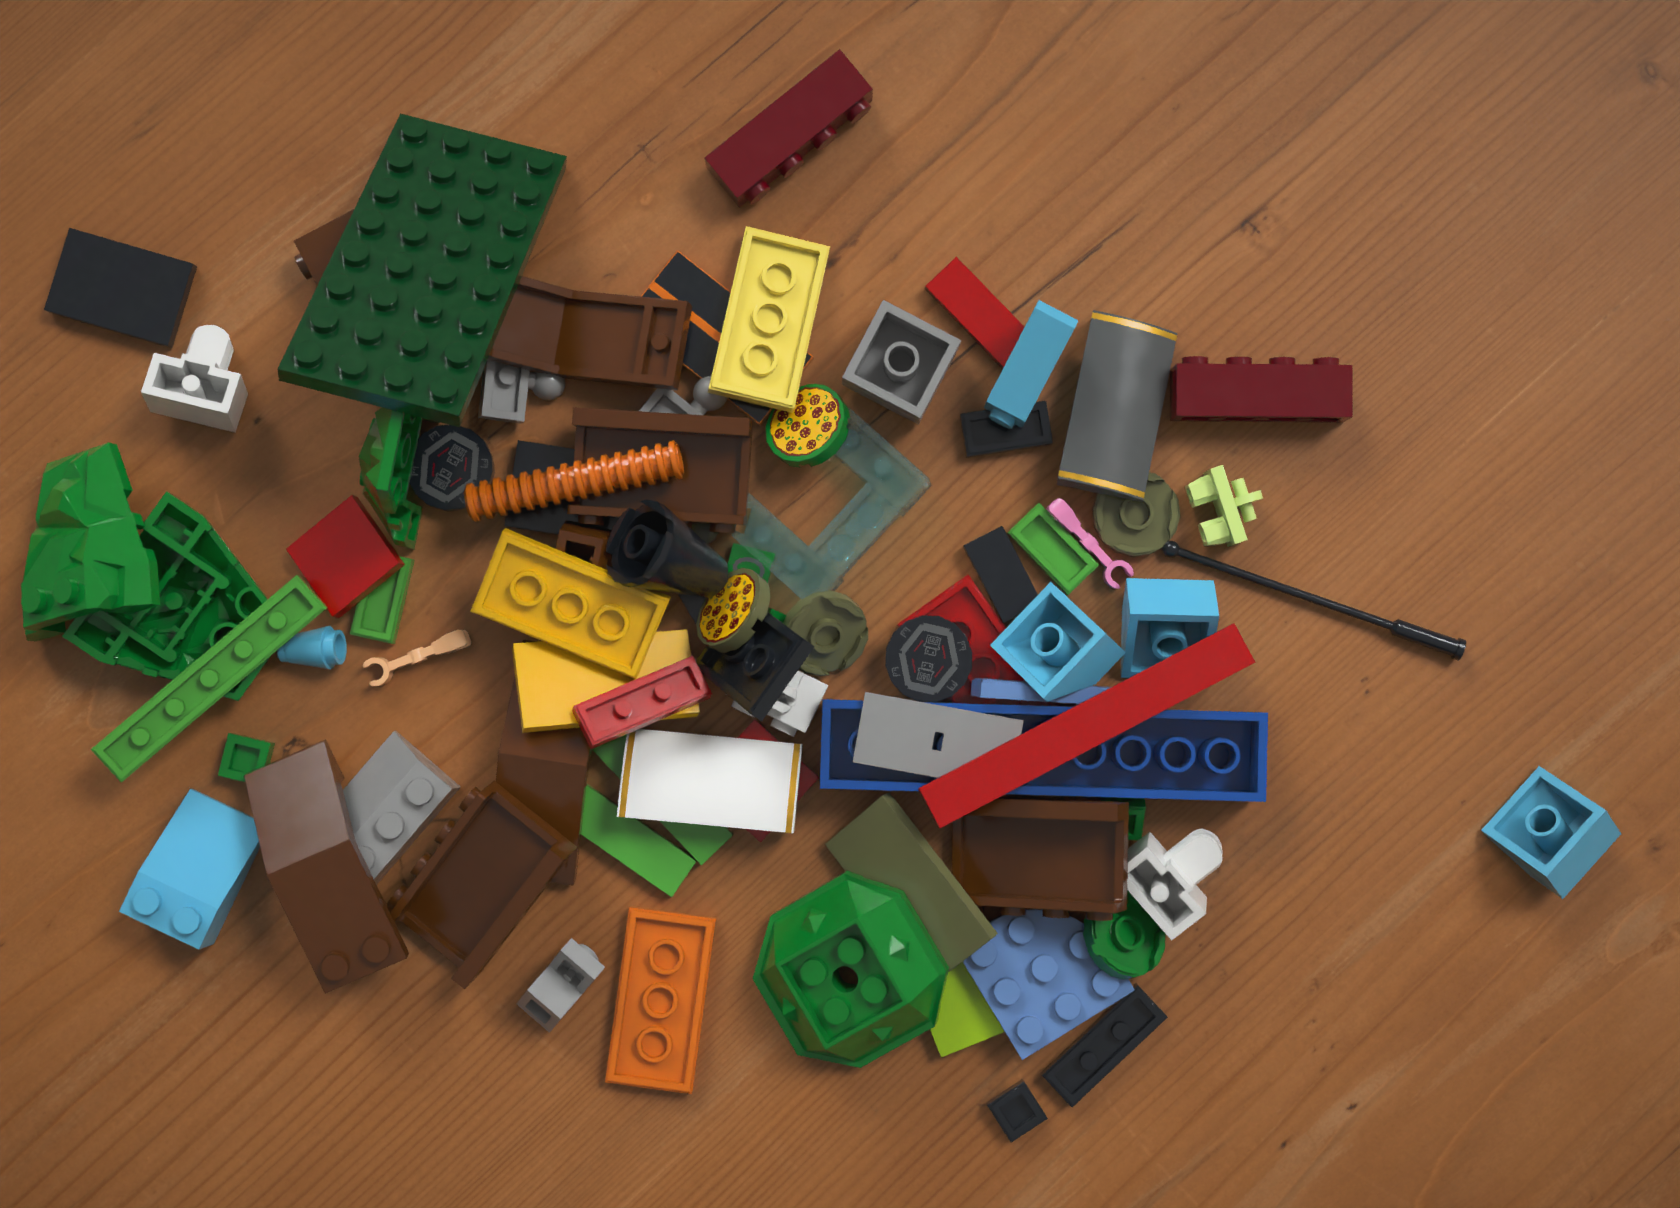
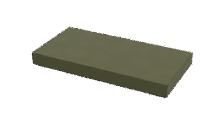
(891, 850)

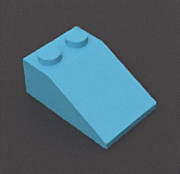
(194, 871)

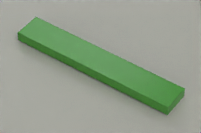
(209, 678)

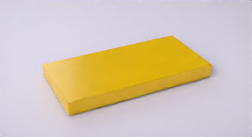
(569, 604)
(556, 680)

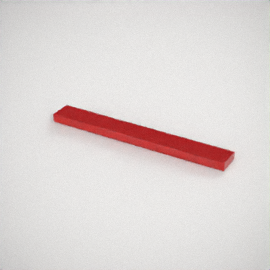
(1086, 725)

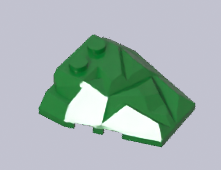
(386, 473)
(85, 546)
(201, 600)

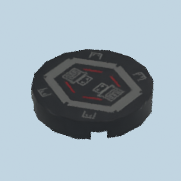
(447, 461)
(928, 658)

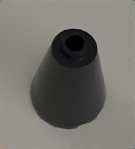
(663, 554)

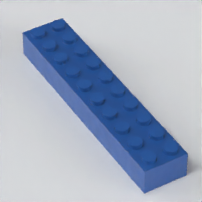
(1160, 758)

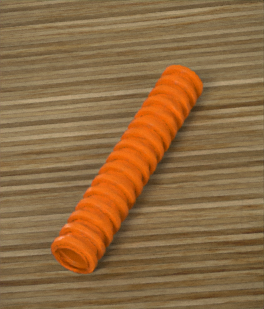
(573, 481)

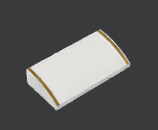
(710, 780)

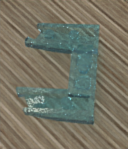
(888, 492)

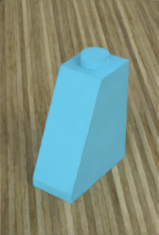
(1029, 365)

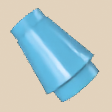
(315, 648)

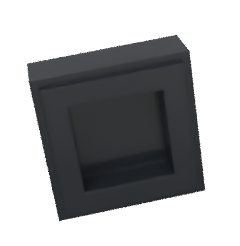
(1016, 1110)

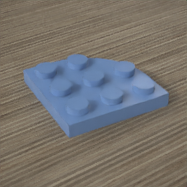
(1041, 978)

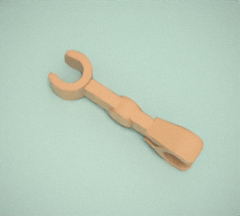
(447, 644)

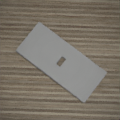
(902, 731)

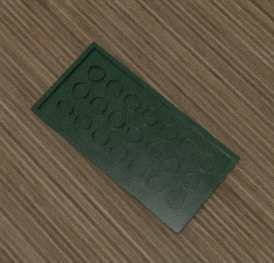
(424, 271)

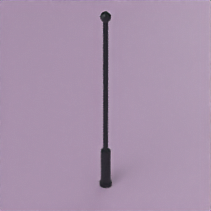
(1398, 628)

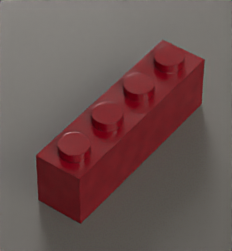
(790, 129)
(1261, 391)

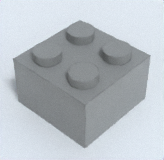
(900, 362)

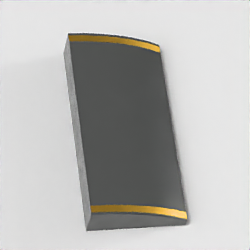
(1117, 407)

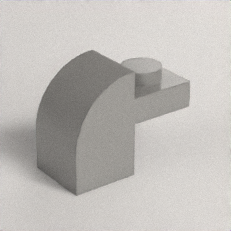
(561, 984)

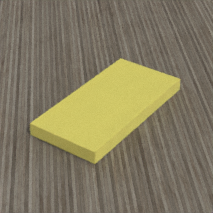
(769, 319)

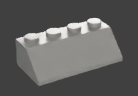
(394, 802)

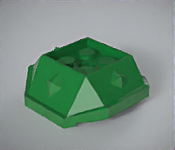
(877, 936)

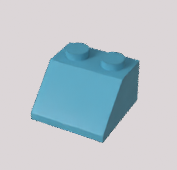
(1164, 619)
(1056, 646)
(1552, 831)

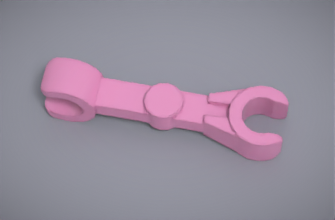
(1067, 519)

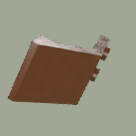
(594, 335)
(547, 776)
(320, 869)

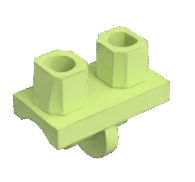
(1228, 525)

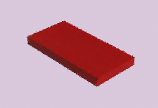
(979, 622)

